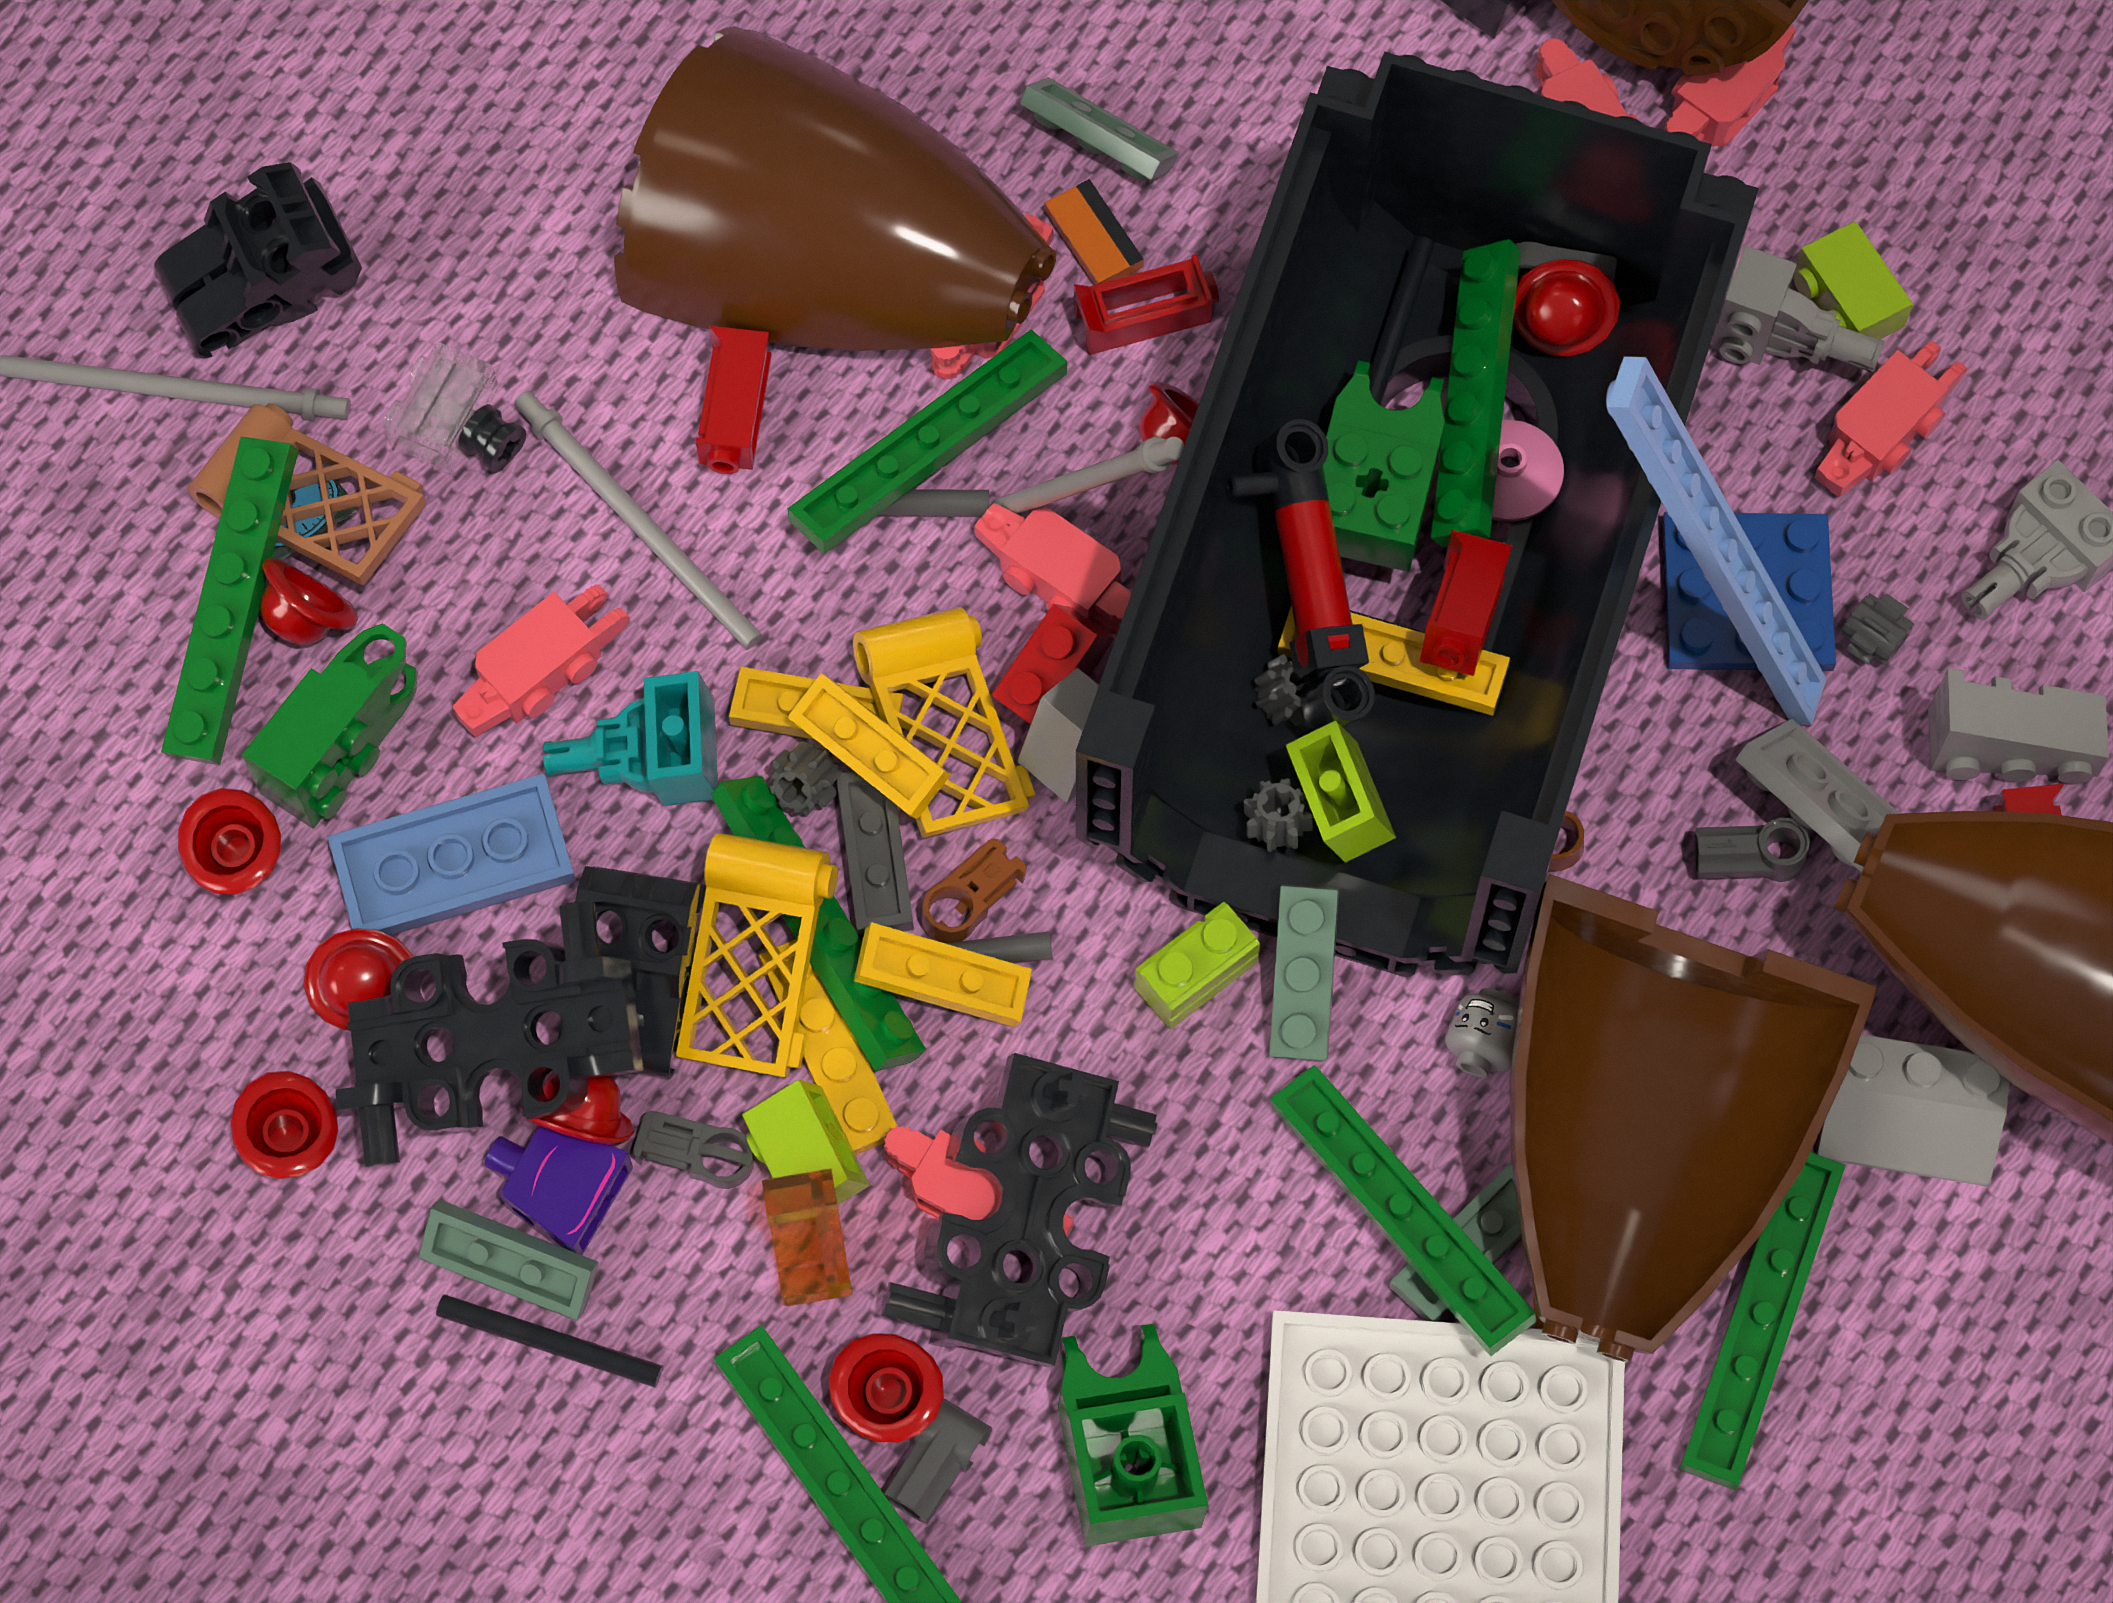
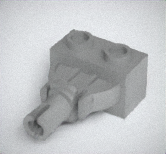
(1773, 319)
(2053, 535)
(1056, 731)

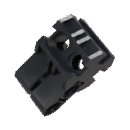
(237, 266)
(657, 976)

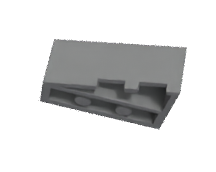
(2016, 731)

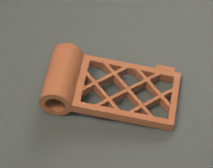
(275, 424)

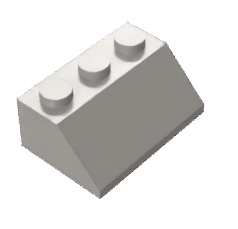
(1917, 1112)

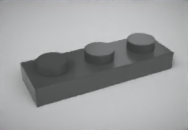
(874, 855)

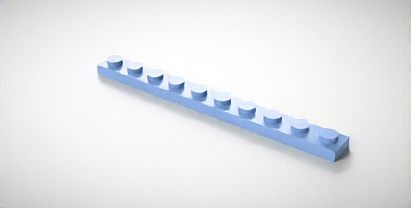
(1715, 537)

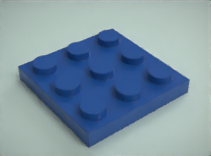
(1799, 565)

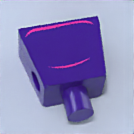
(560, 1184)

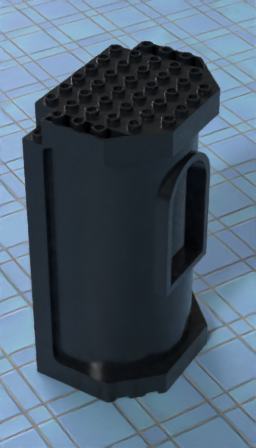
(1465, 791)

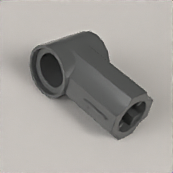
(1745, 852)
(937, 1461)

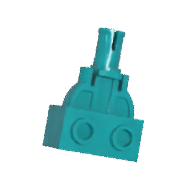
(653, 744)

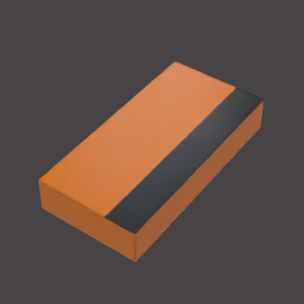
(1093, 233)

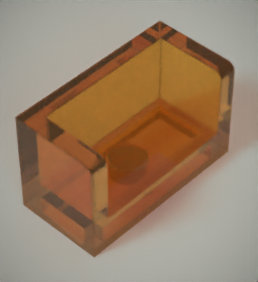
(807, 1237)

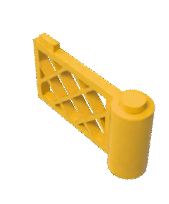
(932, 650)
(767, 879)

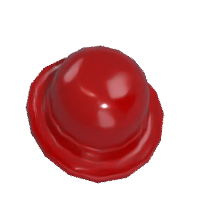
(1565, 307)
(1168, 414)
(302, 606)
(228, 841)
(351, 969)
(596, 1119)
(284, 1125)
(886, 1387)

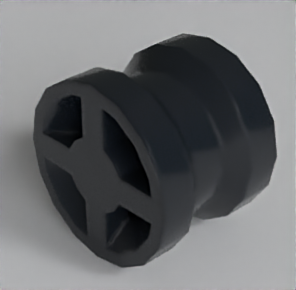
(491, 438)

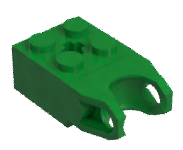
(1385, 458)
(331, 728)
(1127, 1422)

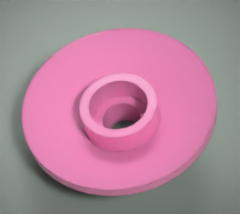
(1535, 482)

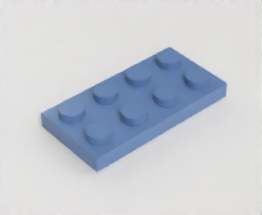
(452, 857)

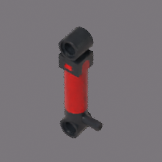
(1326, 640)

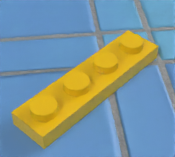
(1395, 662)
(837, 1061)

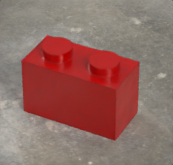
(1053, 651)

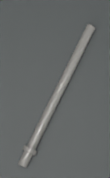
(308, 403)
(547, 424)
(1151, 456)

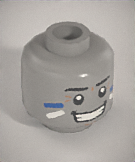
(1483, 1032)

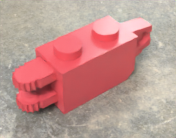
(1885, 417)
(536, 659)

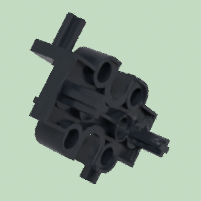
(392, 1035)
(980, 1302)

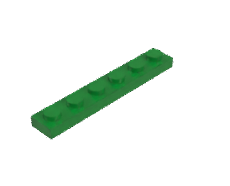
(1476, 391)
(927, 441)
(230, 601)
(868, 1011)
(1403, 1210)
(1761, 1326)
(831, 1472)

